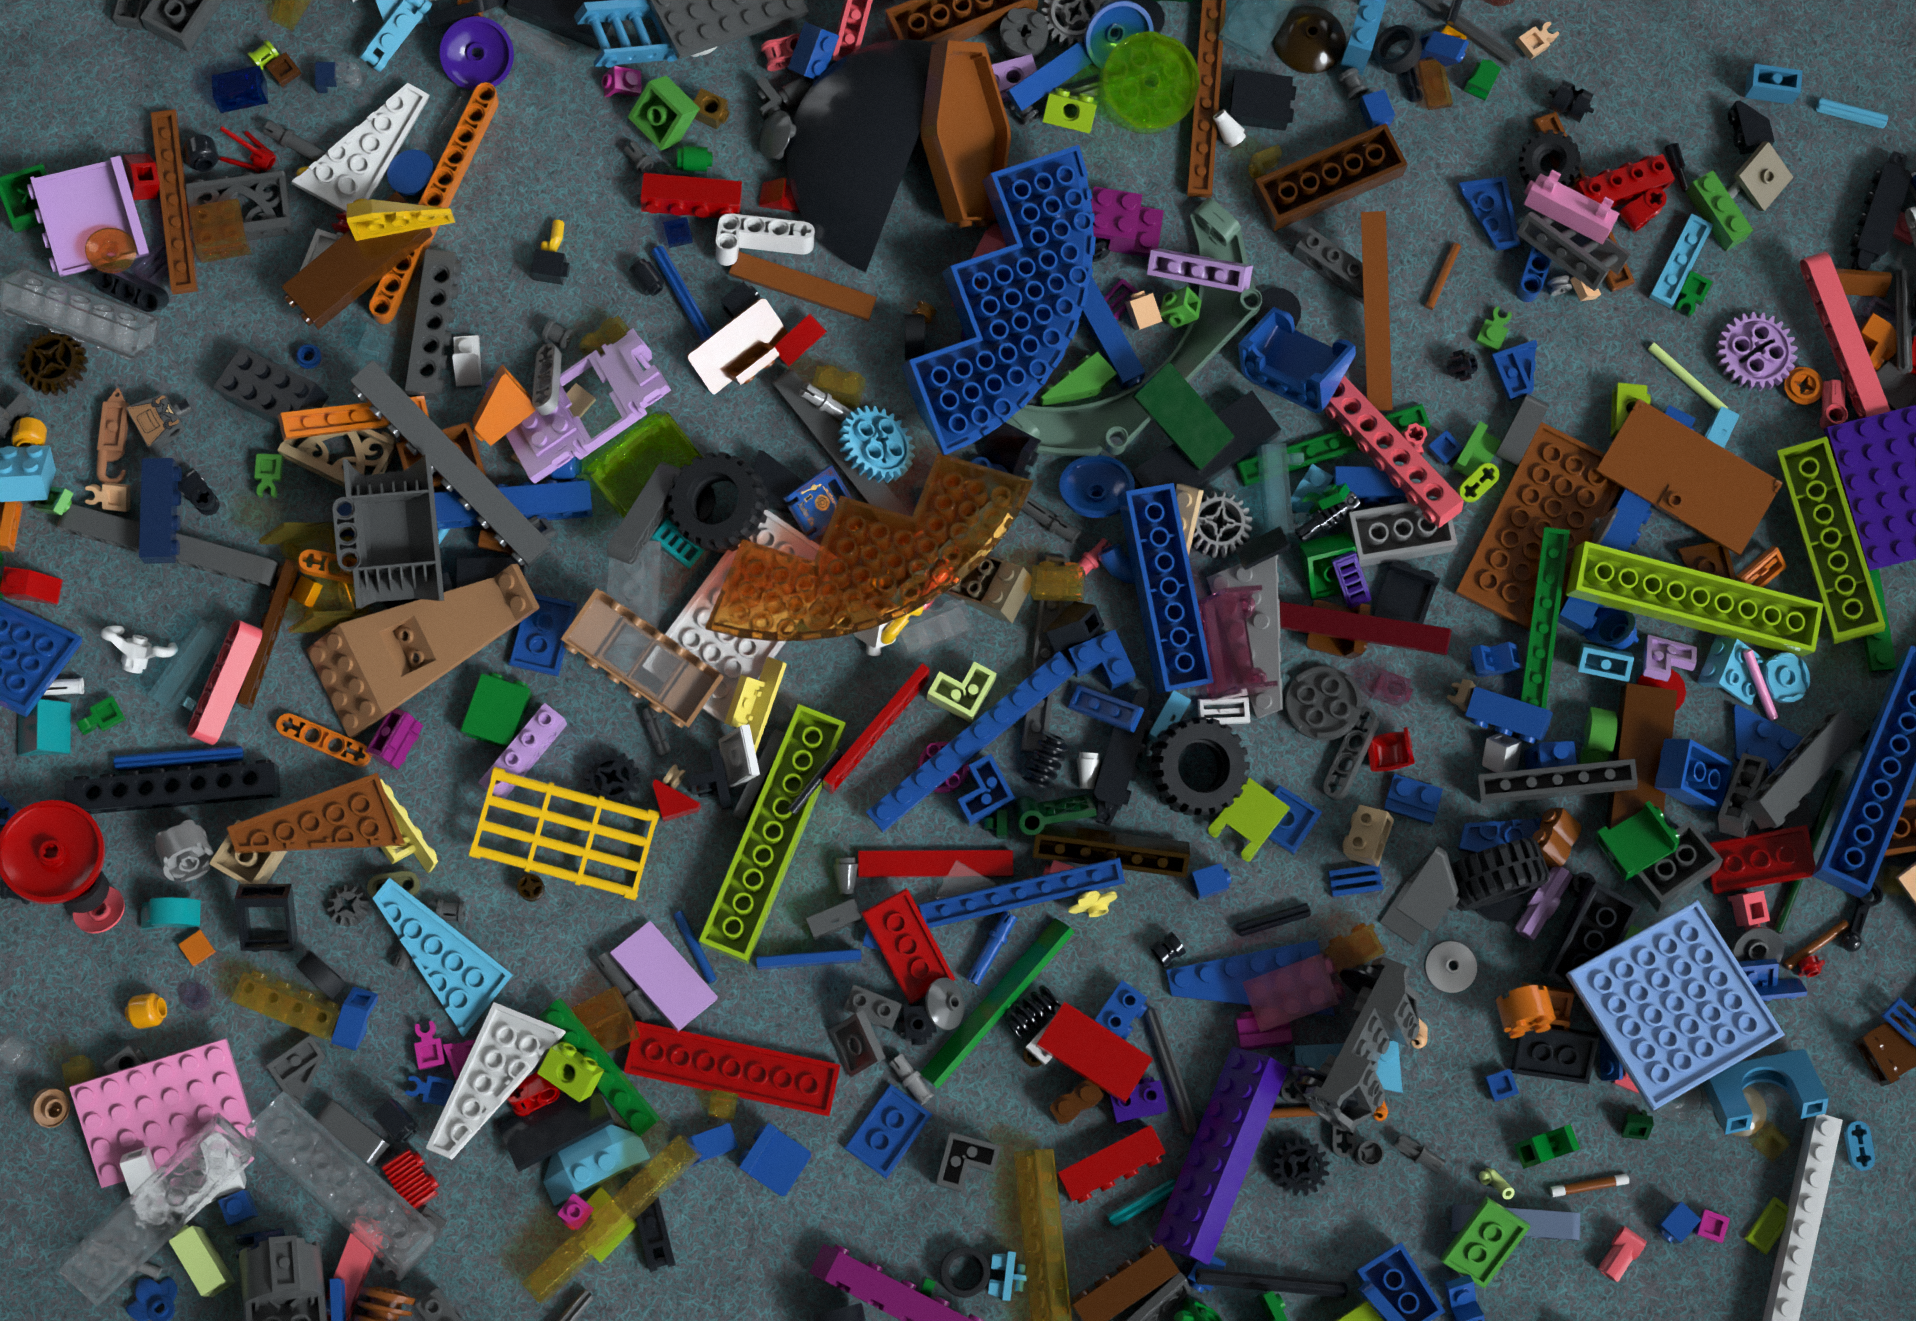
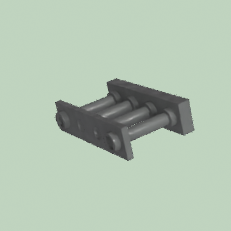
(1572, 250)

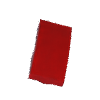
(799, 339)

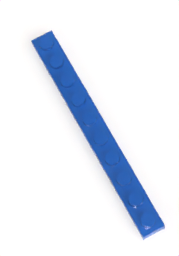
(970, 742)

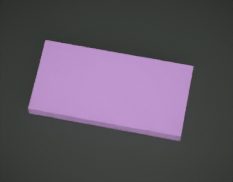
(663, 976)

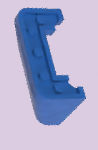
(1292, 362)

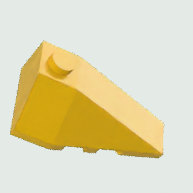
(383, 218)

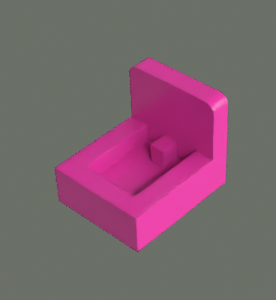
(622, 81)
(575, 1212)

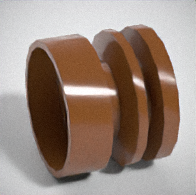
(384, 1304)

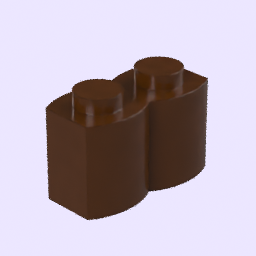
(1069, 1106)

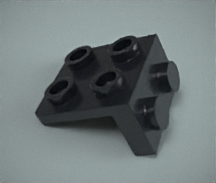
(1012, 449)

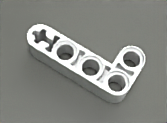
(761, 233)

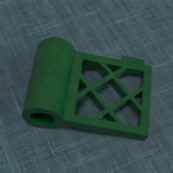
(1033, 815)

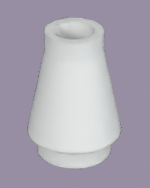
(1230, 130)
(1088, 769)

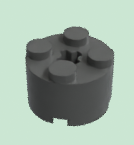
(1023, 23)

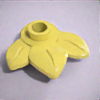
(1093, 903)

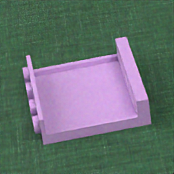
(80, 203)

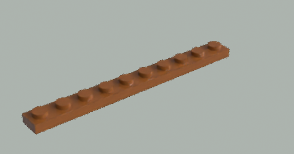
(1207, 100)

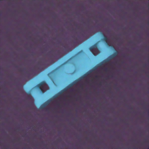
(394, 32)

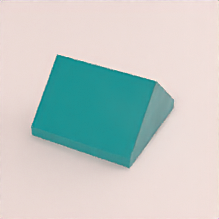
(45, 729)

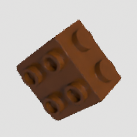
(1337, 646)

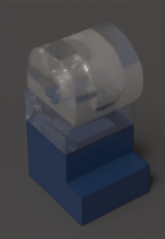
(337, 75)

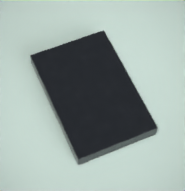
(1556, 1054)

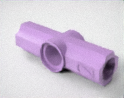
(1543, 903)

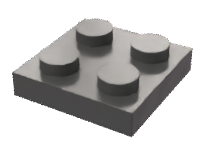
(857, 1044)

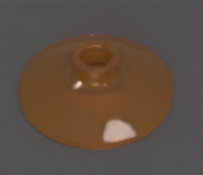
(110, 241)

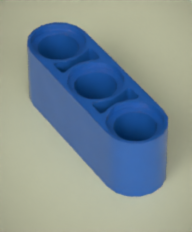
(1532, 276)

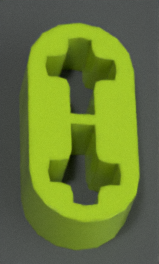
(1473, 478)

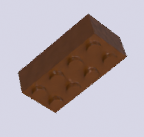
(1125, 1287)

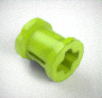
(263, 54)

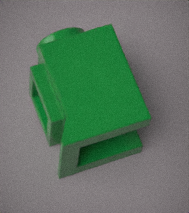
(1482, 79)

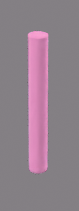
(1760, 684)

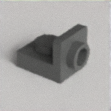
(769, 97)

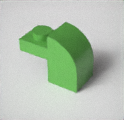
(1600, 735)

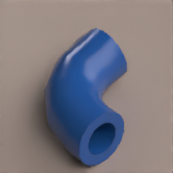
(1117, 563)

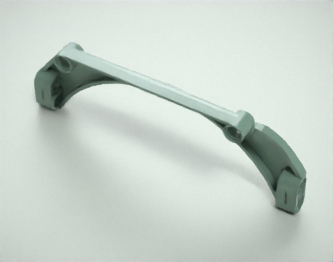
(1088, 427)

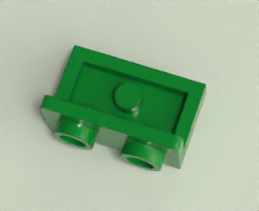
(1272, 1306)

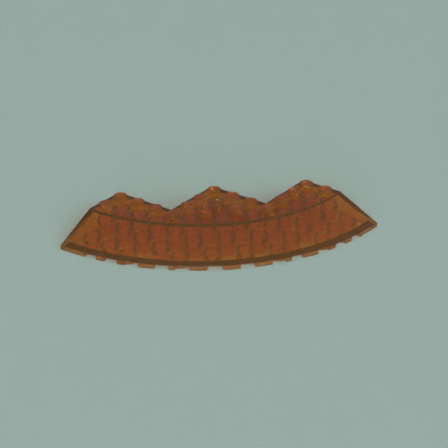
(872, 560)

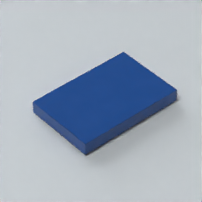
(539, 636)
(888, 1131)

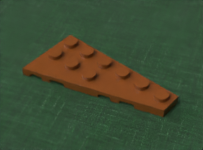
(335, 819)

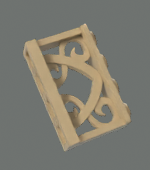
(304, 456)

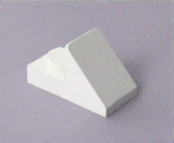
(467, 361)

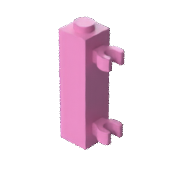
(1571, 207)

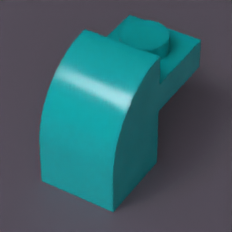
(170, 913)

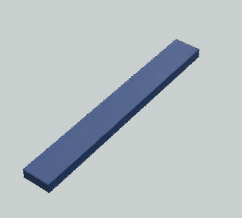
(1022, 893)

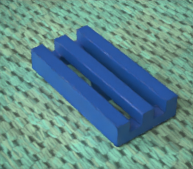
(1376, 877)
(1892, 1008)

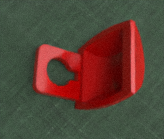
(1391, 751)

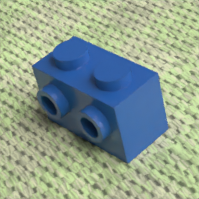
(813, 51)
(1121, 1009)

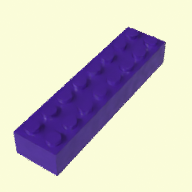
(1220, 1155)

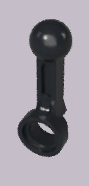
(1851, 940)

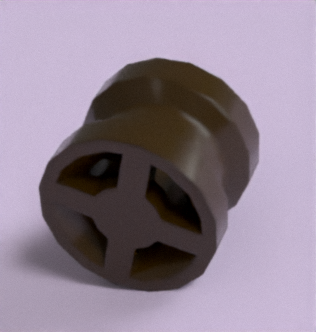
(529, 883)

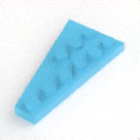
(451, 964)

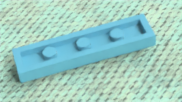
(1681, 261)

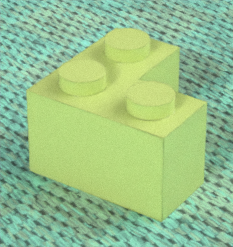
(962, 698)

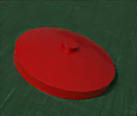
(51, 852)

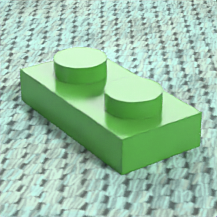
(57, 502)

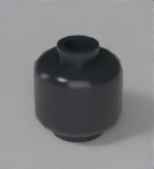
(201, 153)

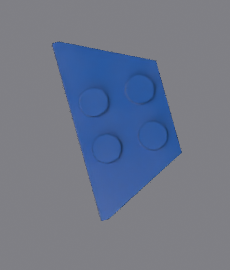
(1761, 738)

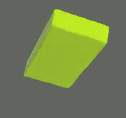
(1768, 1226)

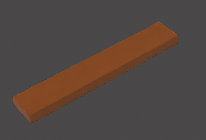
(803, 286)

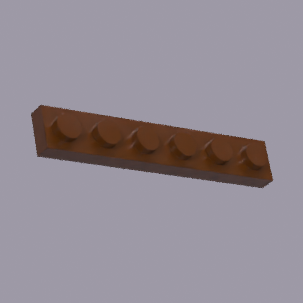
(270, 627)

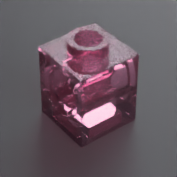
(1383, 695)

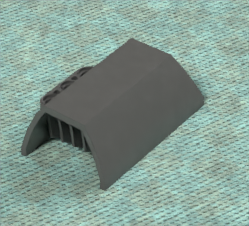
(393, 534)

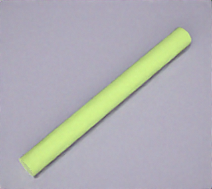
(1686, 377)

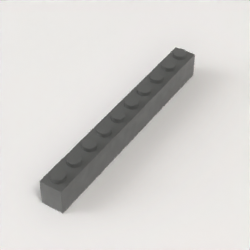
(450, 463)

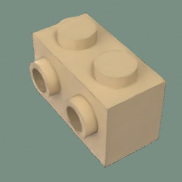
(1367, 835)

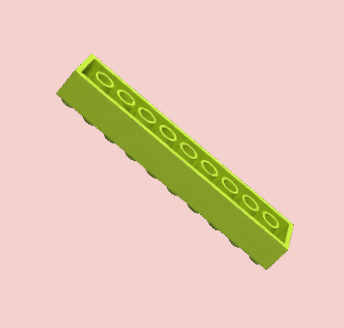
(1694, 599)
(770, 837)

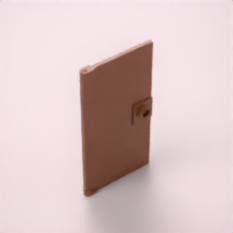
(1689, 477)

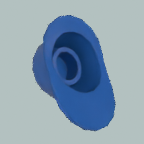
(1613, 629)

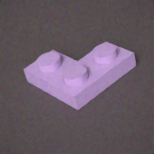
(1664, 653)

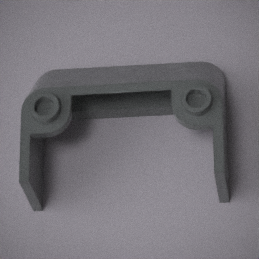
(1423, 898)

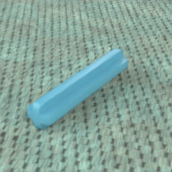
(1851, 113)

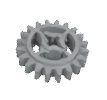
(1066, 11)

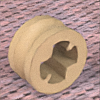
(674, 777)

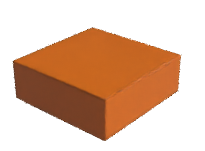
(197, 948)

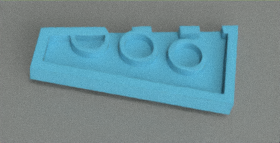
(1388, 1063)

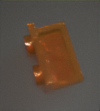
(1356, 948)

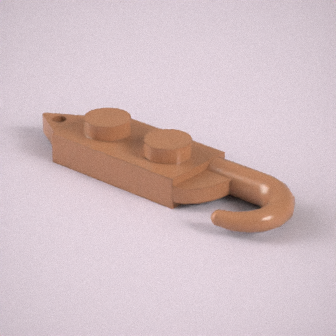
(112, 436)

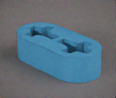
(1865, 1144)

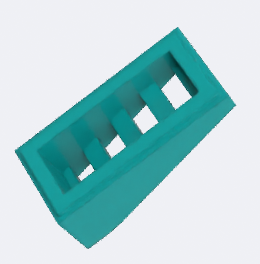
(667, 524)

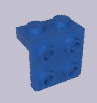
(774, 1159)

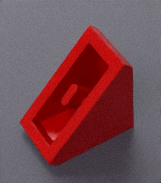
(673, 803)

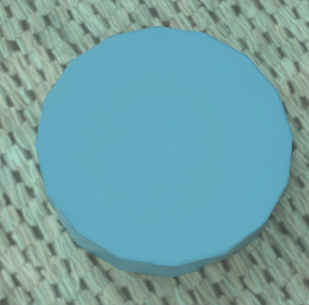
(1786, 677)

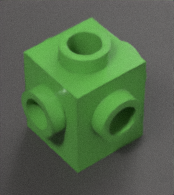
(1180, 307)

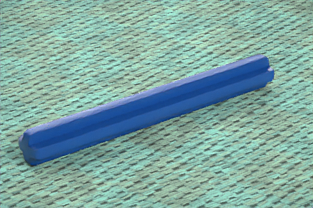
(681, 292)
(178, 758)

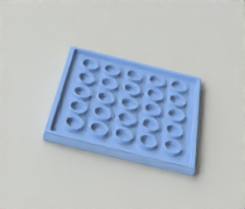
(1674, 1005)

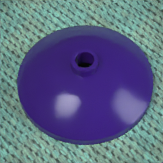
(492, 63)

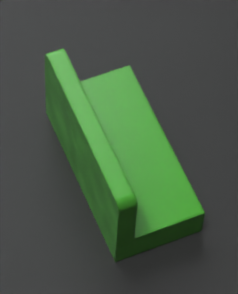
(1477, 451)

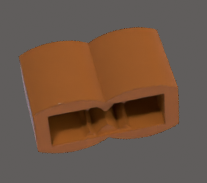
(1556, 836)

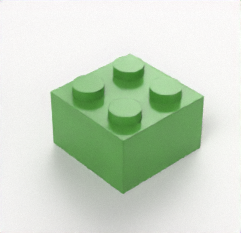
(663, 112)

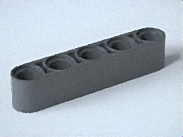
(644, 515)

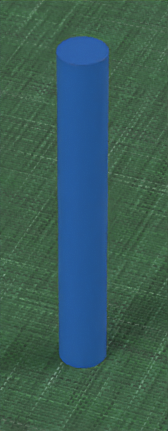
(695, 947)

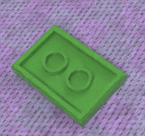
(1485, 1242)

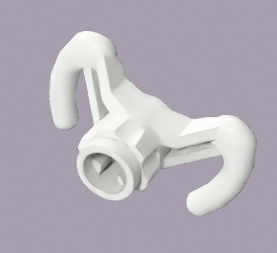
(136, 649)

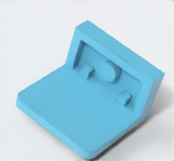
(1728, 669)

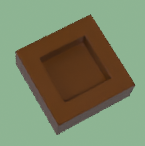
(283, 69)

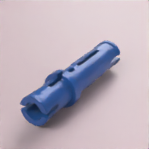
(991, 948)

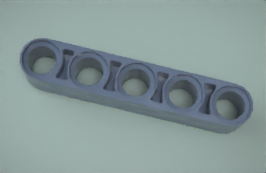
(1543, 1223)

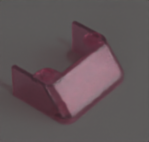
(1229, 644)

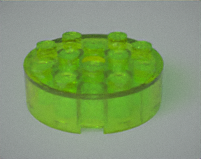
(1143, 107)

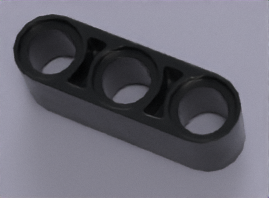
(142, 290)

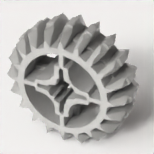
(1228, 525)

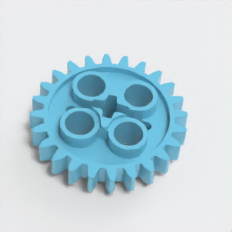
(876, 444)

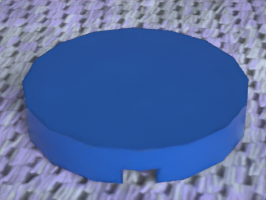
(410, 172)

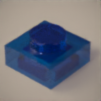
(678, 232)

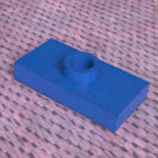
(337, 1303)

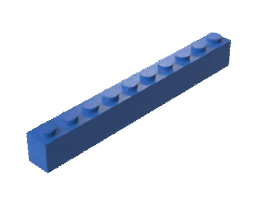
(545, 500)
(1623, 532)

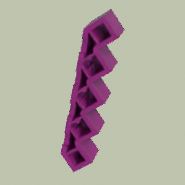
(879, 1290)

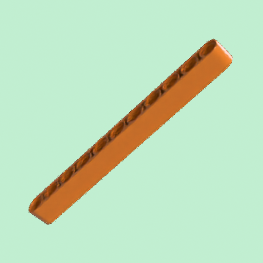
(437, 191)

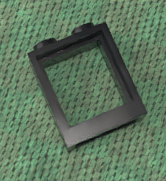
(265, 896)

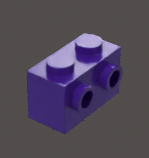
(1143, 1102)

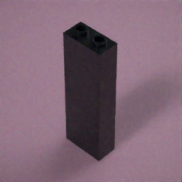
(1251, 428)

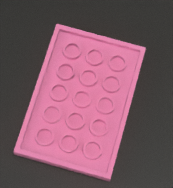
(158, 1105)

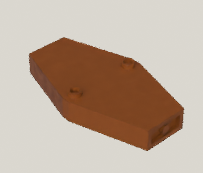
(964, 130)

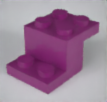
(1124, 222)

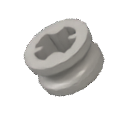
(1560, 285)

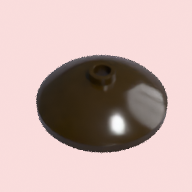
(1310, 52)

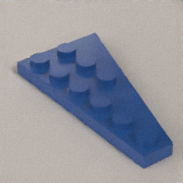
(1224, 978)

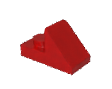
(777, 196)

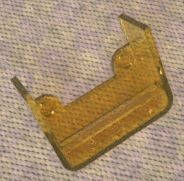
(336, 599)

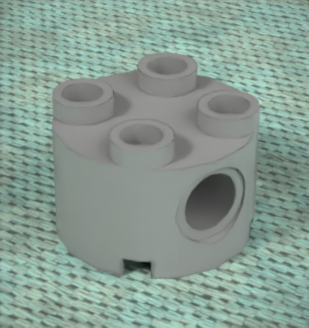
(184, 851)

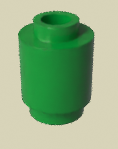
(694, 158)

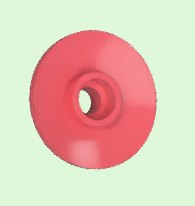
(113, 910)

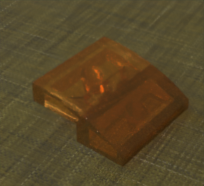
(608, 1019)

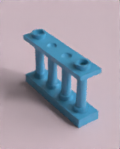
(620, 10)

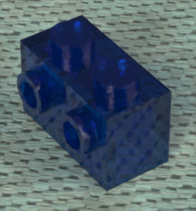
(245, 86)

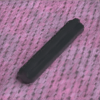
(1273, 919)

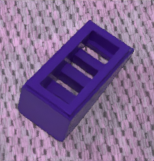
(1354, 594)

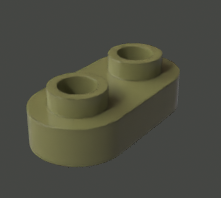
(398, 877)

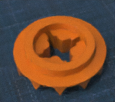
(1813, 383)

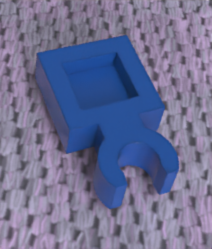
(434, 1091)

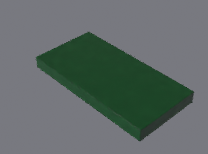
(1183, 416)

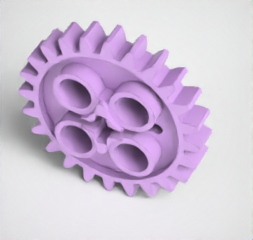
(1743, 333)

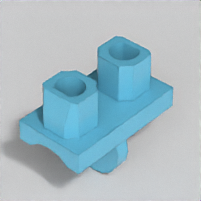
(1003, 1288)

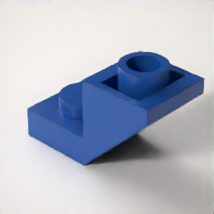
(1443, 48)
(353, 1018)
(714, 1143)
(1462, 1299)

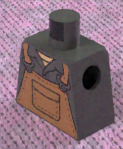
(159, 420)

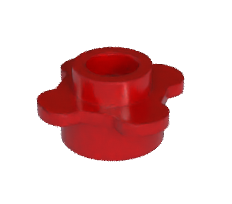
(1810, 966)

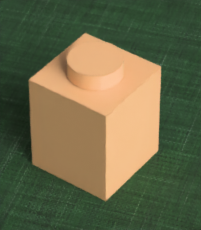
(1143, 310)

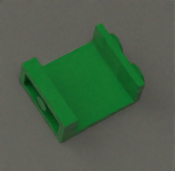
(1638, 841)

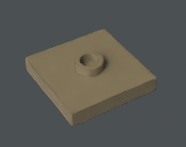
(1763, 176)

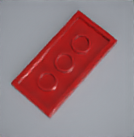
(1763, 859)
(906, 944)
(1094, 1052)

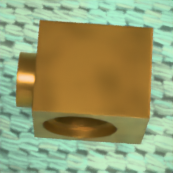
(706, 100)

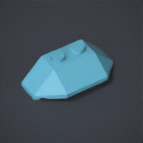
(592, 1162)

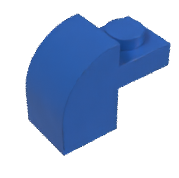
(1495, 659)

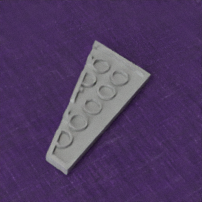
(1262, 626)

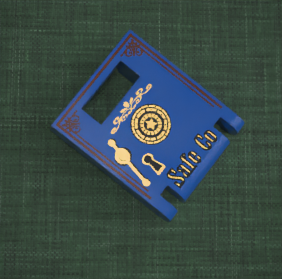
(816, 501)

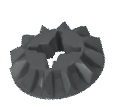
(346, 917)

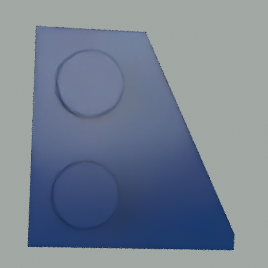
(1516, 369)

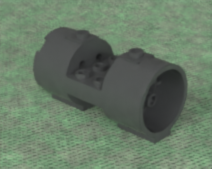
(283, 1281)

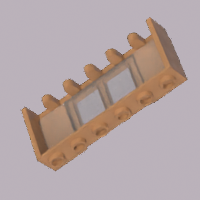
(641, 658)

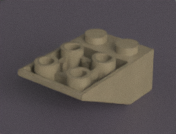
(994, 588)

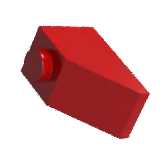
(30, 586)

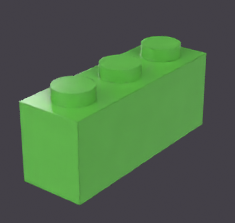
(1719, 209)

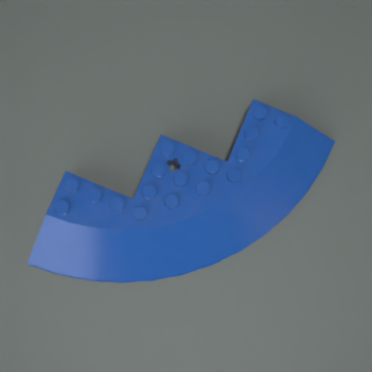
(1024, 302)

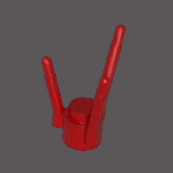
(261, 157)

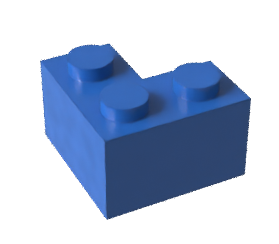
(1104, 654)
(991, 792)

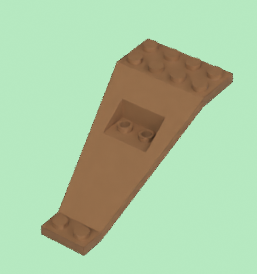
(375, 666)

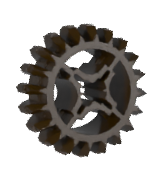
(44, 380)

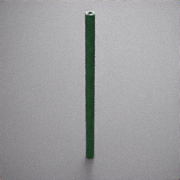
(1814, 838)

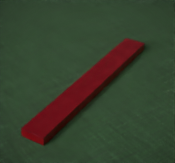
(1364, 628)

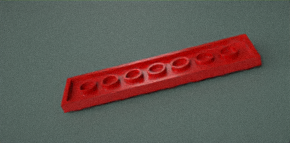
(734, 1068)

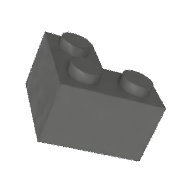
(964, 1153)

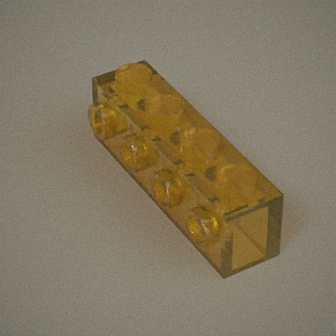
(286, 1006)

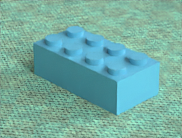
(26, 473)

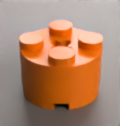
(1526, 1011)

